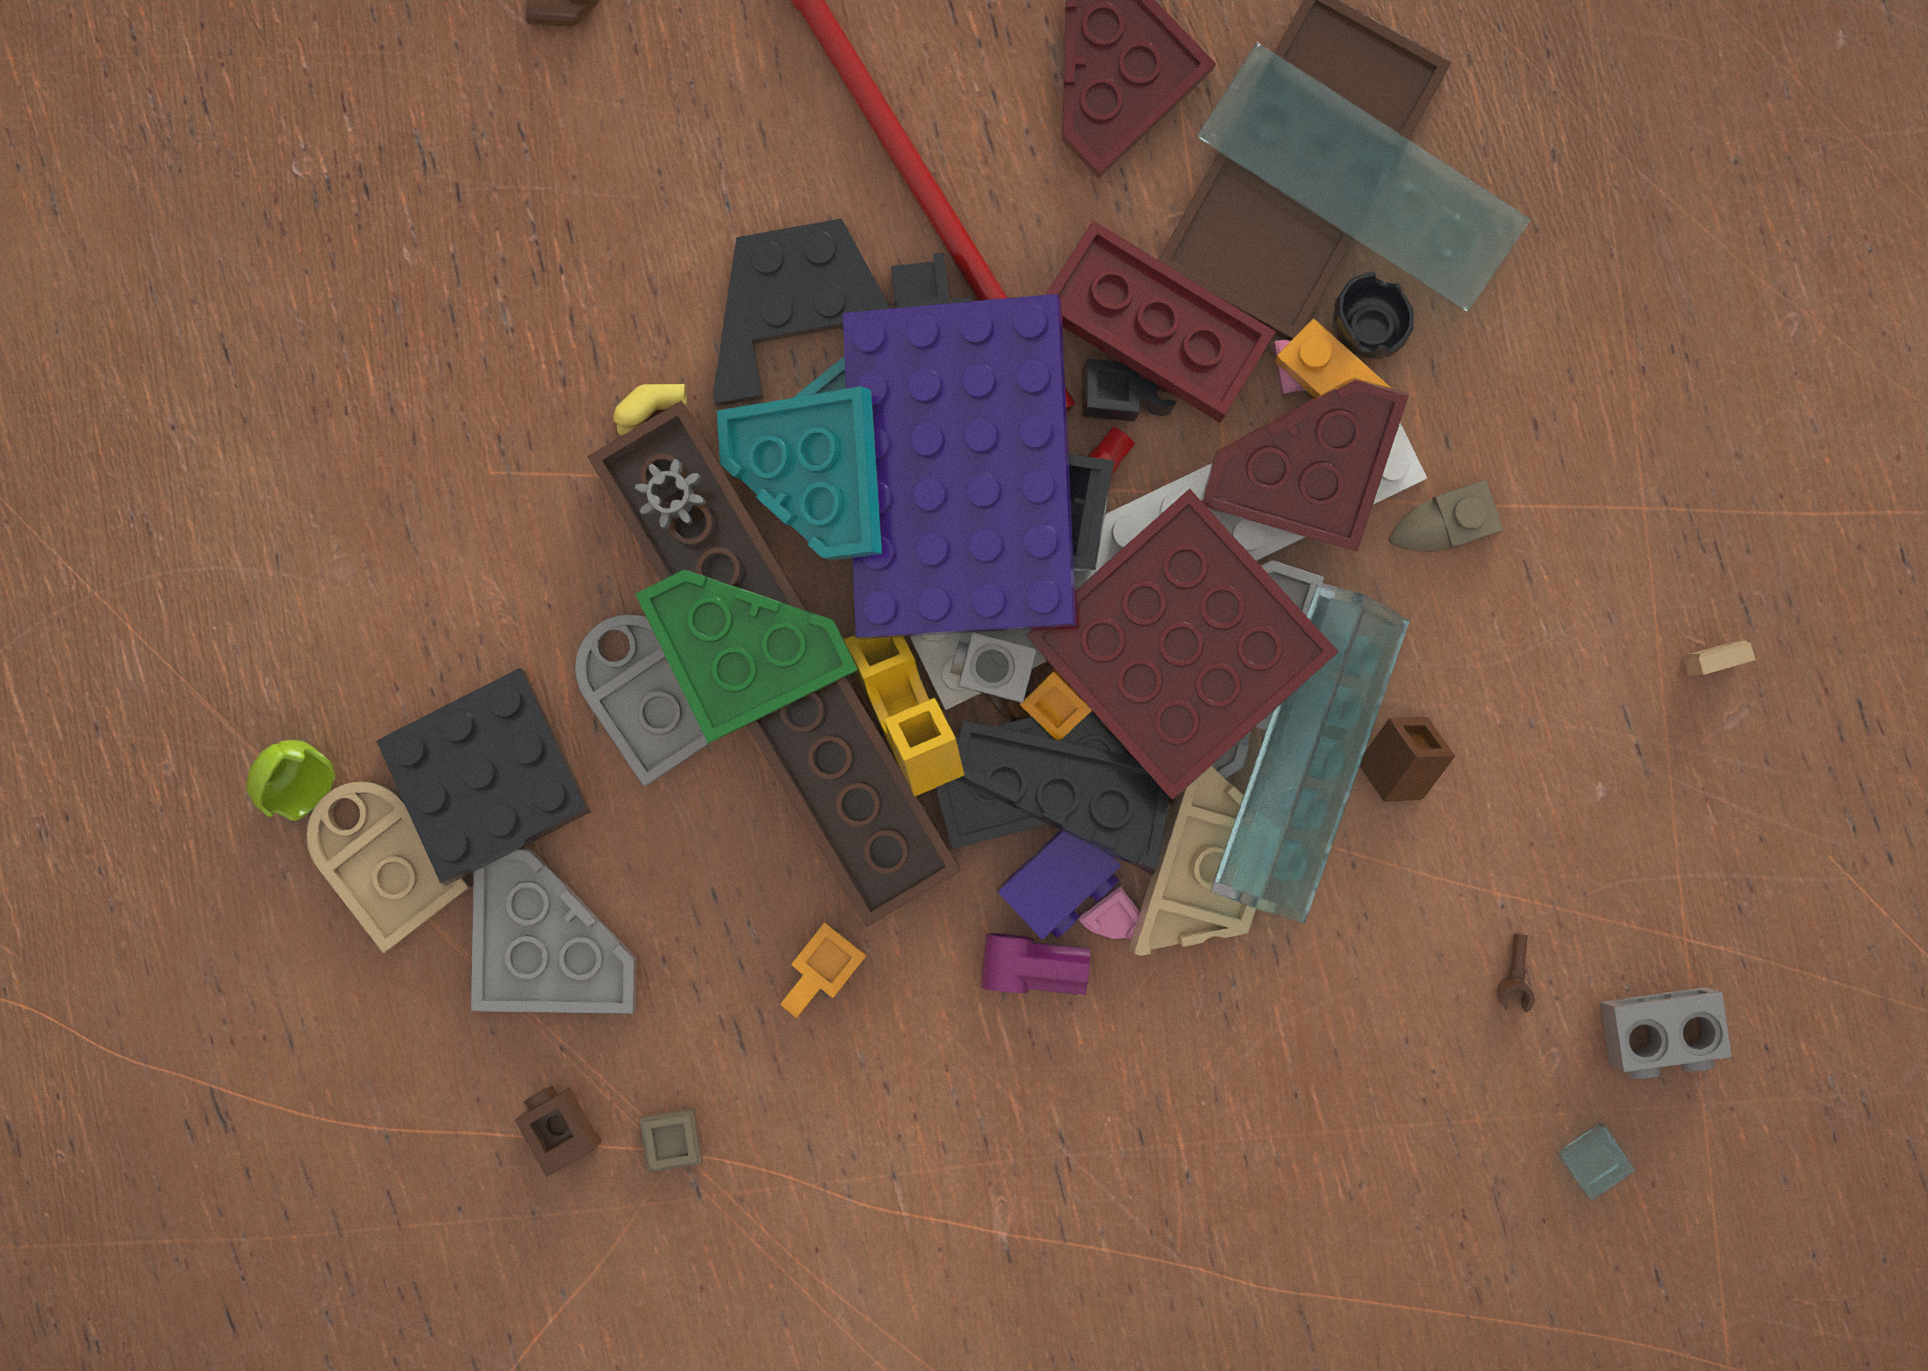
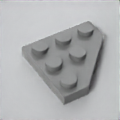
(543, 945)

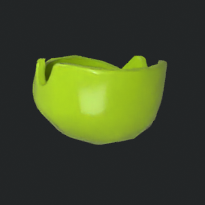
(289, 779)

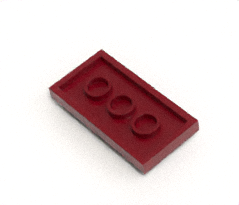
(1158, 321)

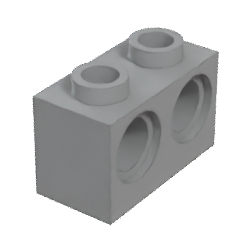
(1665, 1019)

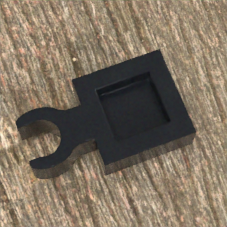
(1118, 393)

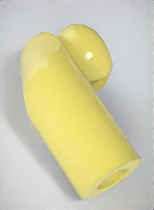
(644, 402)

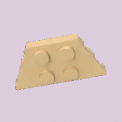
(1179, 897)

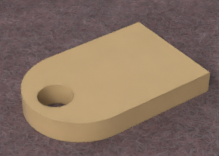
(378, 863)

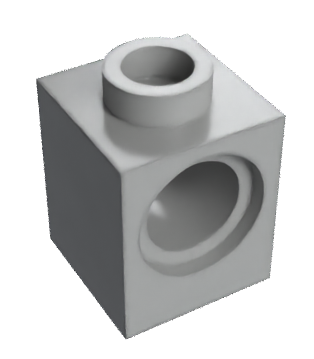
(1018, 661)

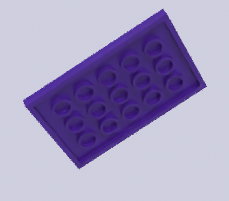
(965, 467)

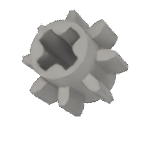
(663, 481)

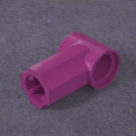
(1021, 964)

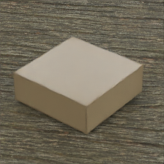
(1718, 658)

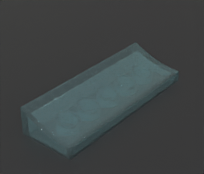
(1363, 177)
(1311, 759)

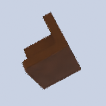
(1406, 759)

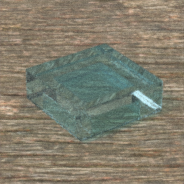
(1596, 1161)

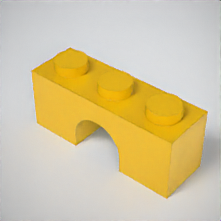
(906, 716)

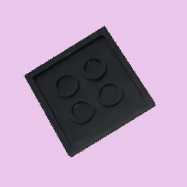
(483, 776)

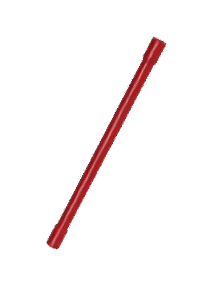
(902, 152)

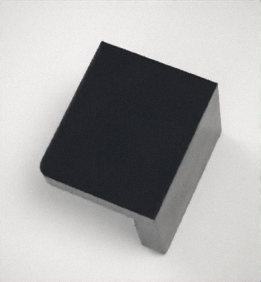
(920, 283)

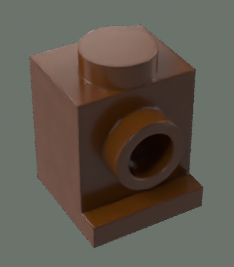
(549, 1147)

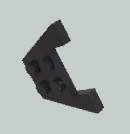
(784, 288)

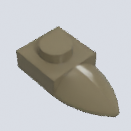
(1449, 520)

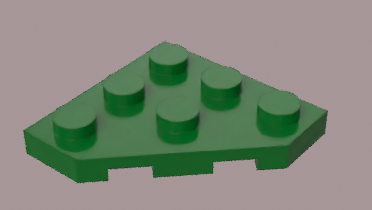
(740, 650)

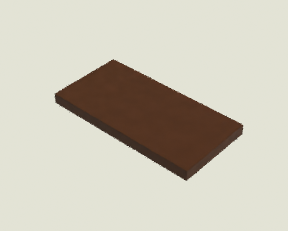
(1254, 239)

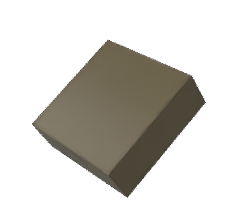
(671, 1140)

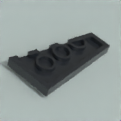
(1071, 786)

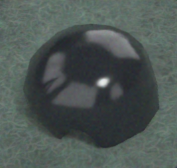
(1372, 317)

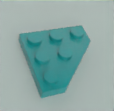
(810, 466)

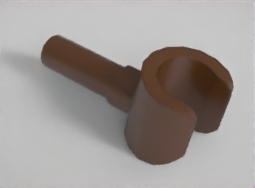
(1517, 976)

